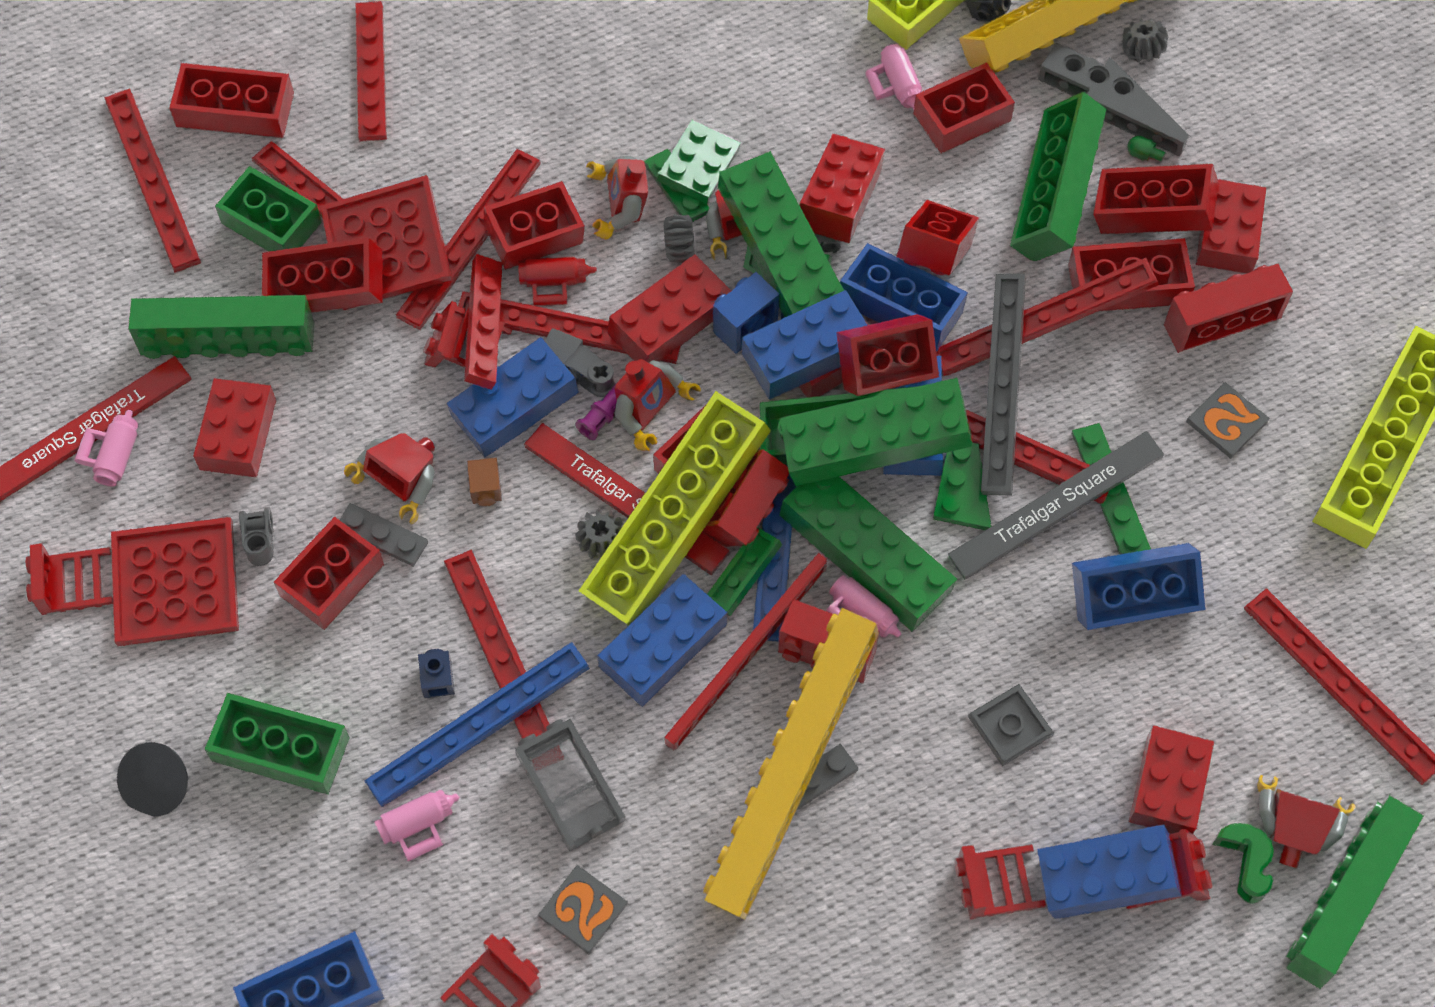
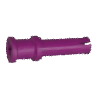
(600, 414)

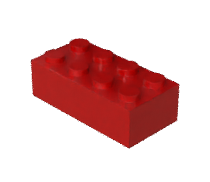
(232, 100)
(841, 187)
(1156, 199)
(1166, 257)
(328, 274)
(1227, 307)
(667, 312)

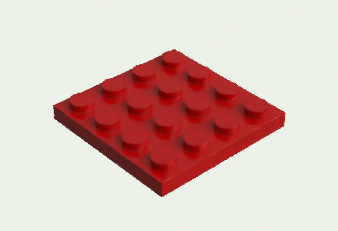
(405, 227)
(174, 581)

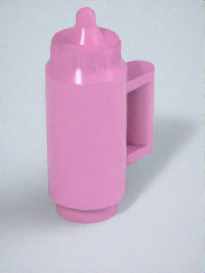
(900, 75)
(114, 450)
(857, 599)
(415, 817)

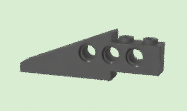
(1124, 100)

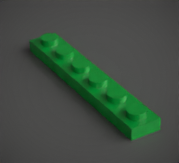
(1118, 505)

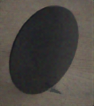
(152, 779)

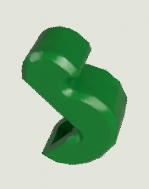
(1257, 855)

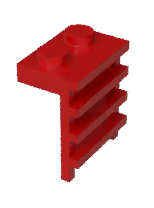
(449, 334)
(48, 579)
(1189, 866)
(976, 886)
(500, 961)

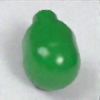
(1143, 148)

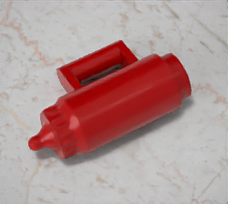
(553, 272)

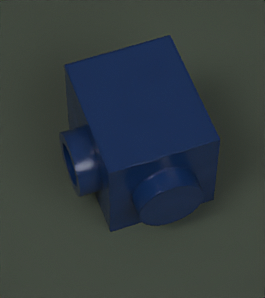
(436, 673)

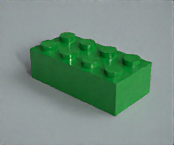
(277, 743)

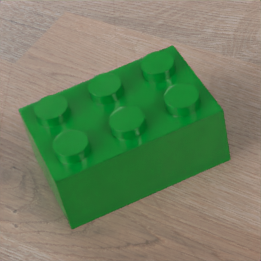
(268, 212)

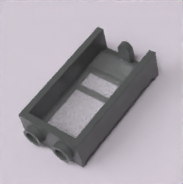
(569, 783)

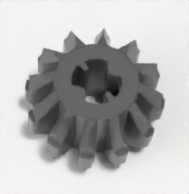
(1145, 40)
(679, 238)
(593, 525)

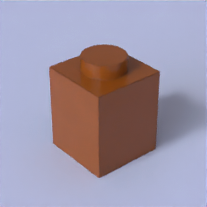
(484, 481)

